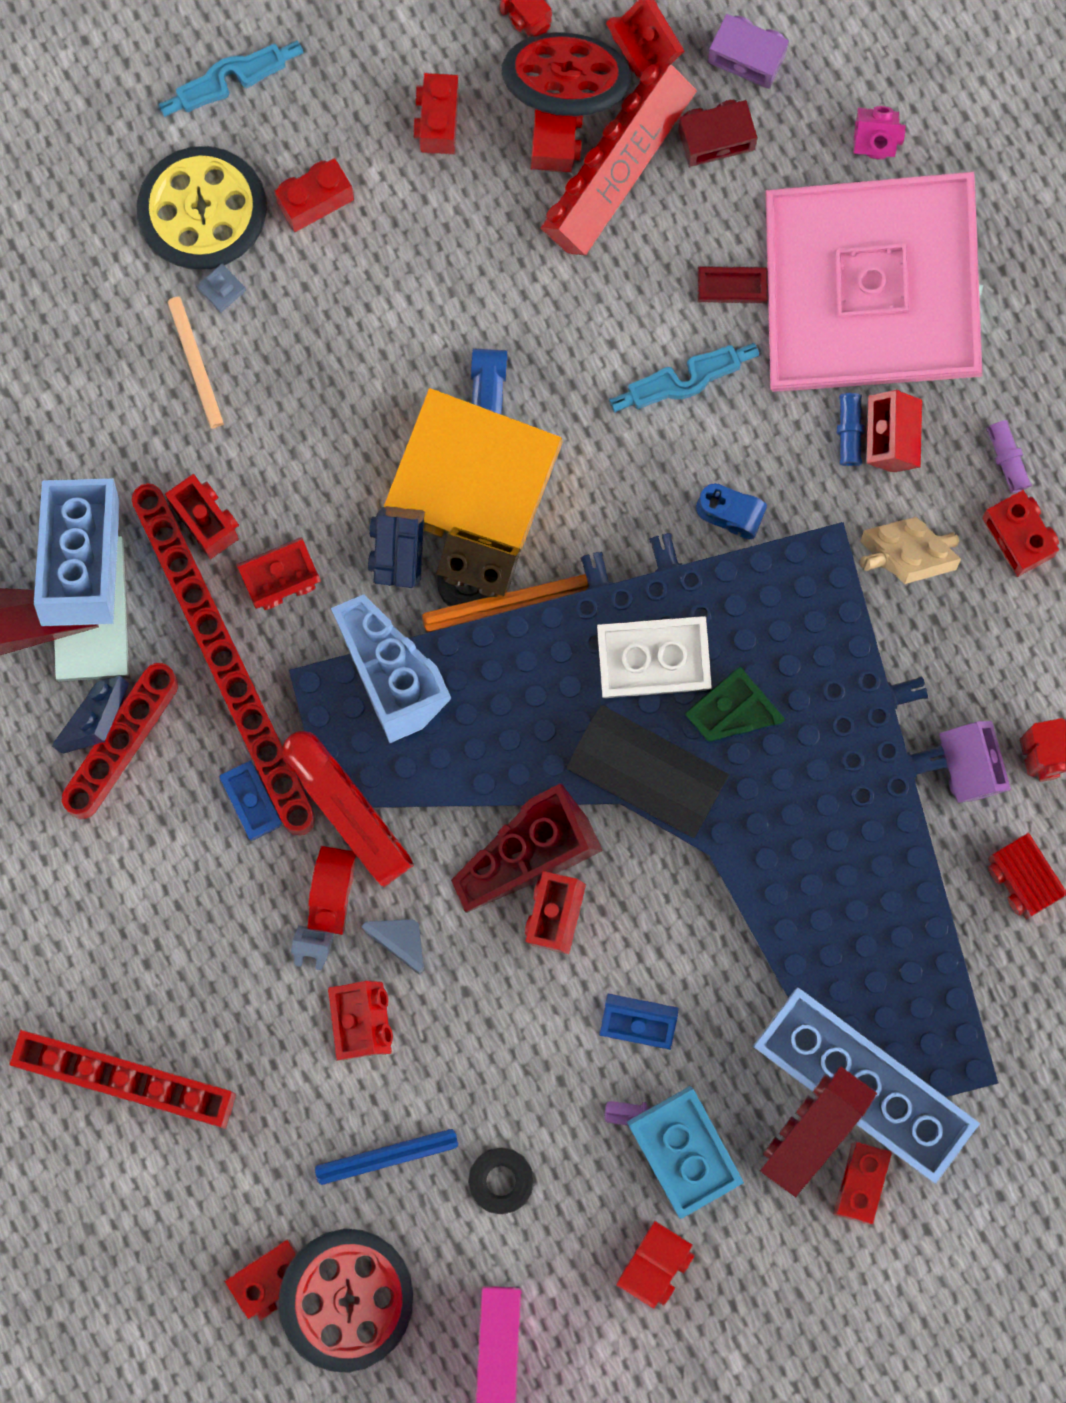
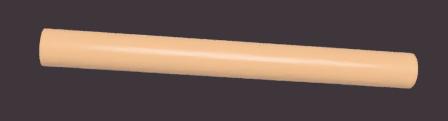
(195, 362)

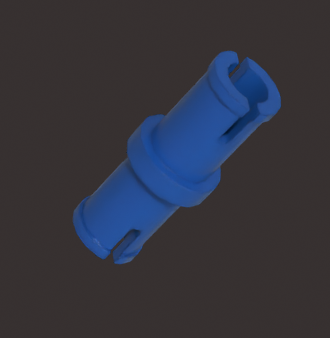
(850, 429)

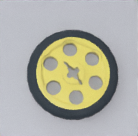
(195, 164)

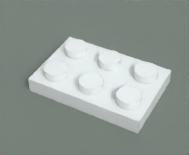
(654, 657)

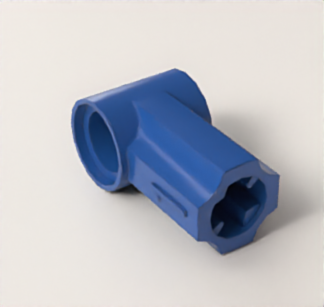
(488, 375)

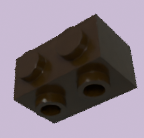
(478, 562)

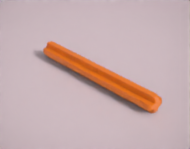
(510, 601)

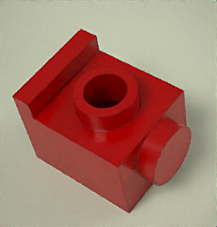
(528, 15)

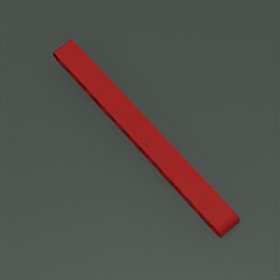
(213, 644)

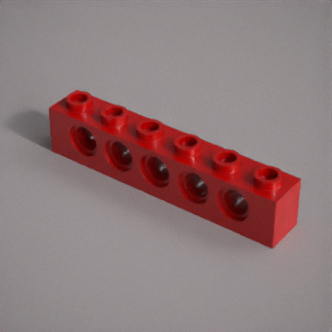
(123, 1079)

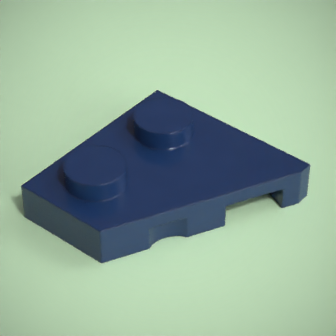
(93, 717)

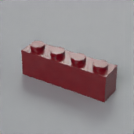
(818, 1131)

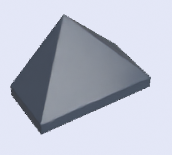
(399, 938)

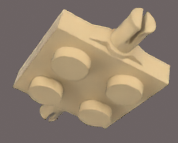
(909, 550)

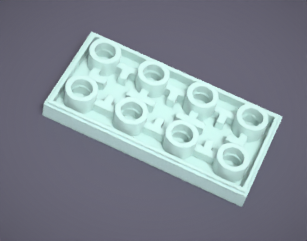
(99, 651)

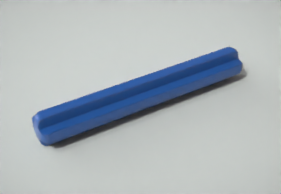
(386, 1156)

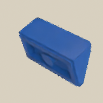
(639, 1021)

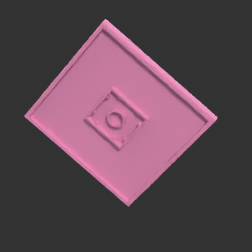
(873, 282)

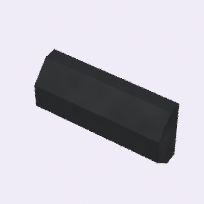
(647, 771)

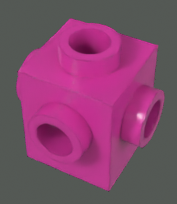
(878, 132)

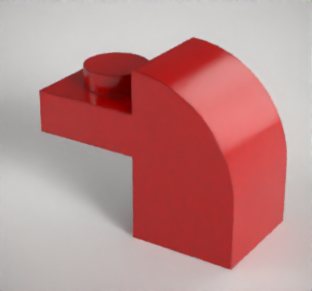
(331, 889)

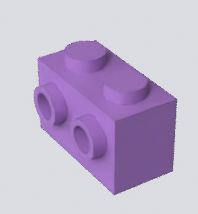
(748, 50)
(974, 762)

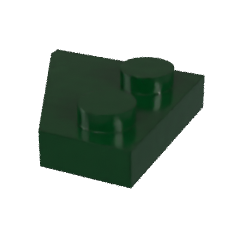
(733, 708)

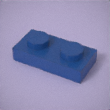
(250, 800)

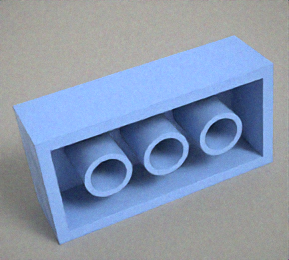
(77, 552)

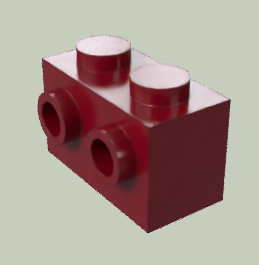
(717, 132)

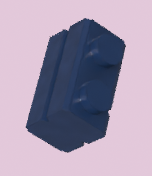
(397, 546)

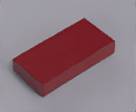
(732, 284)

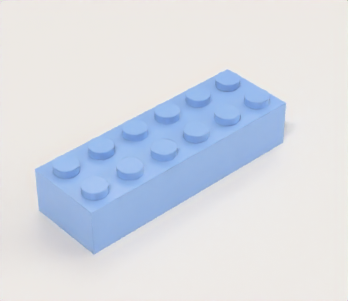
(905, 1112)

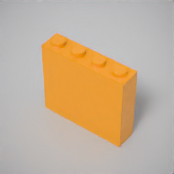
(473, 470)

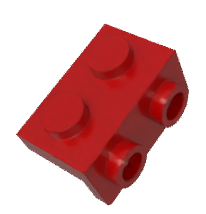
(645, 36)
(279, 574)

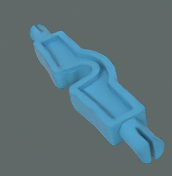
(213, 86)
(667, 385)

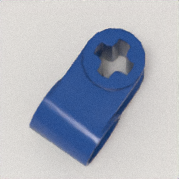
(733, 511)

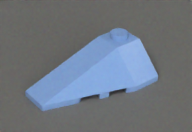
(396, 675)

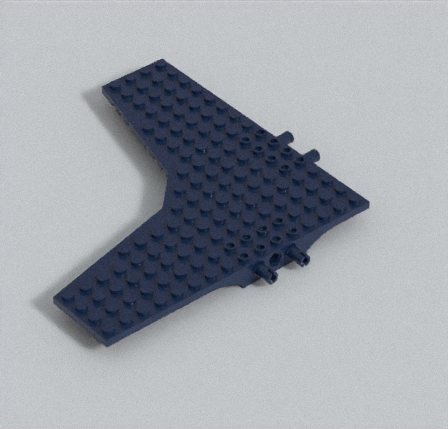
(816, 814)

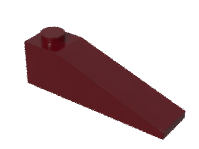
(21, 625)
(544, 836)

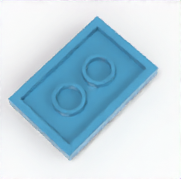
(685, 1152)

